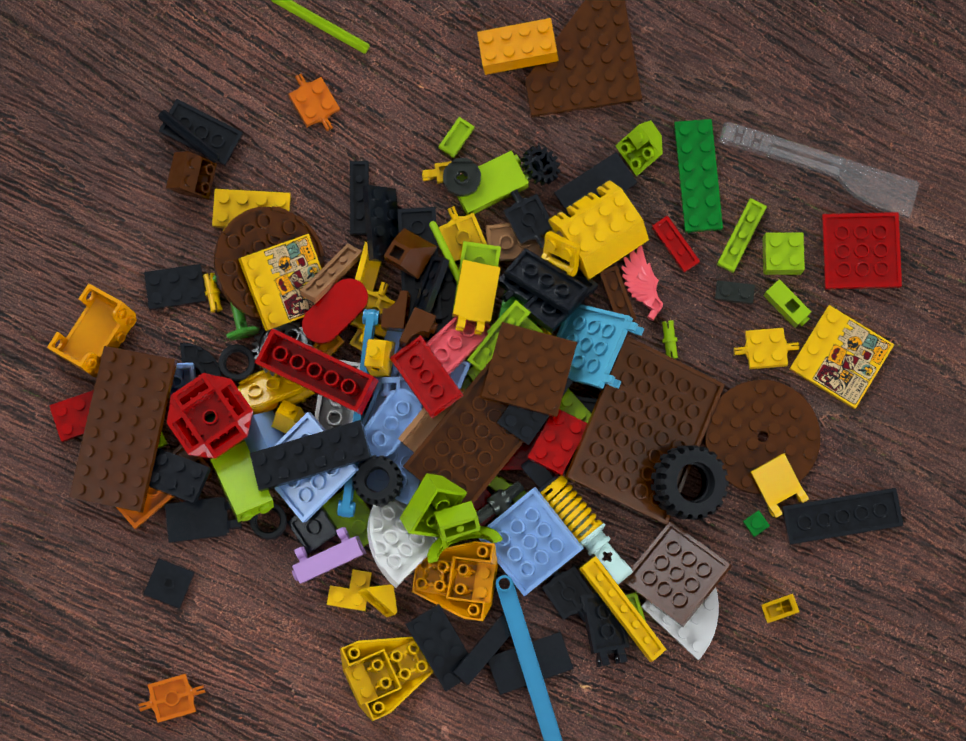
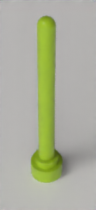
(445, 250)

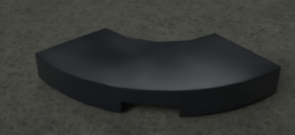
(200, 357)

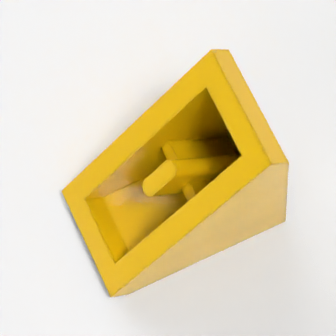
(381, 598)
(780, 608)

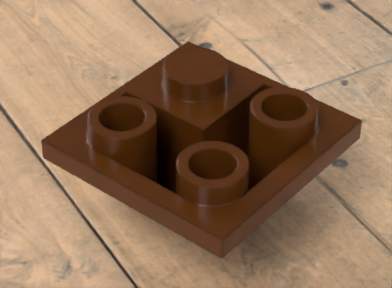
(410, 253)

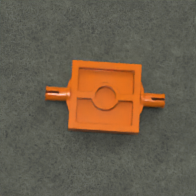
(314, 102)
(171, 698)

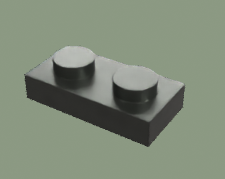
(734, 292)

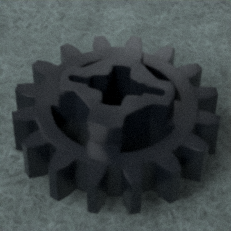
(540, 165)

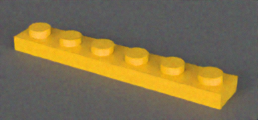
(622, 609)

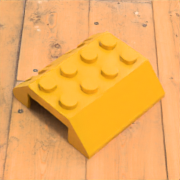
(603, 227)

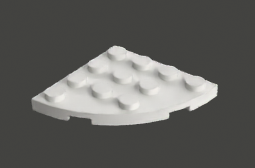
(392, 546)
(699, 629)

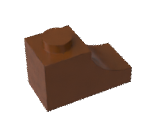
(396, 316)
(419, 324)

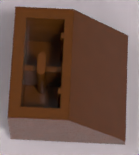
(191, 175)

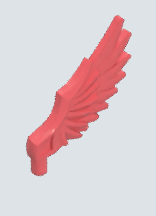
(642, 282)

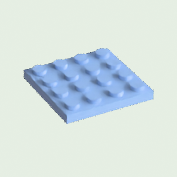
(310, 494)
(532, 542)

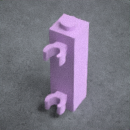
(329, 559)

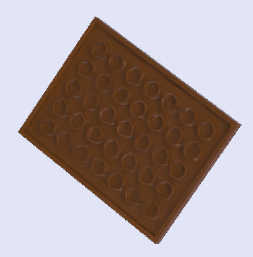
(631, 427)

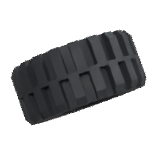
(712, 482)

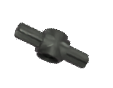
(499, 501)

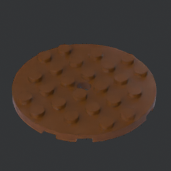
(251, 233)
(768, 409)

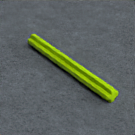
(323, 24)

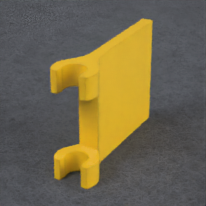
(778, 482)

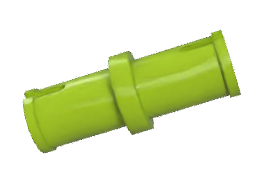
(670, 339)

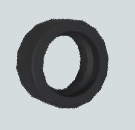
(232, 349)
(276, 533)

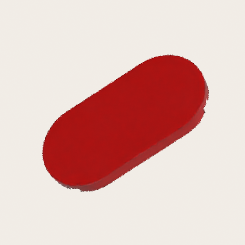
(335, 311)

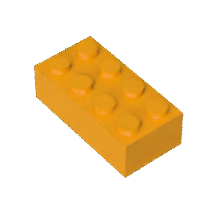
(517, 46)

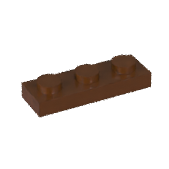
(616, 292)

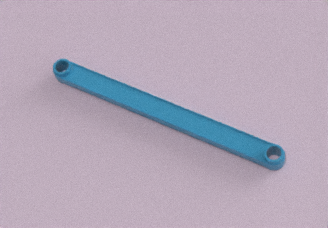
(370, 319)
(528, 661)

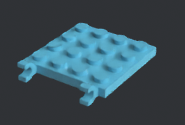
(598, 341)

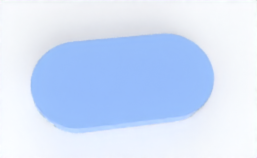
(390, 421)

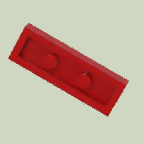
(675, 244)

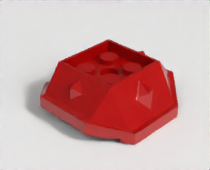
(198, 399)

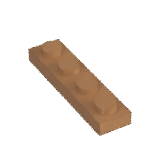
(331, 273)

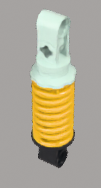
(576, 518)

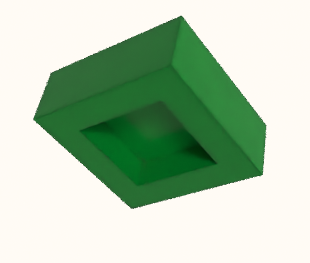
(756, 523)

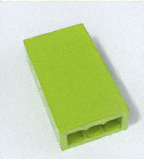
(497, 182)
(239, 483)

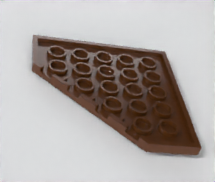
(593, 63)

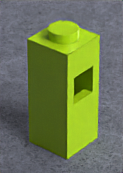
(787, 304)

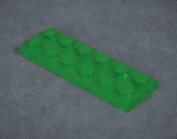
(698, 175)

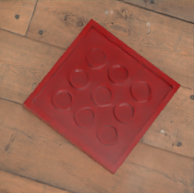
(861, 250)

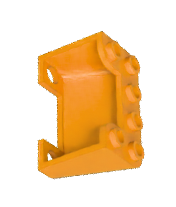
(100, 325)

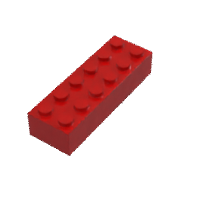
(316, 371)

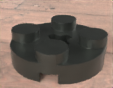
(458, 188)

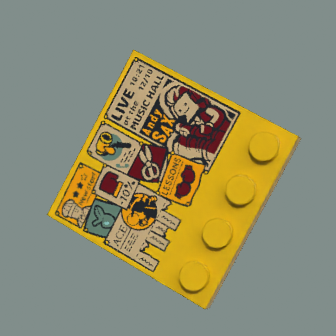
(277, 278)
(841, 357)

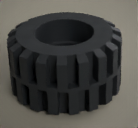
(386, 495)

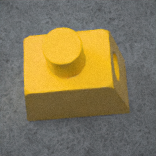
(378, 356)

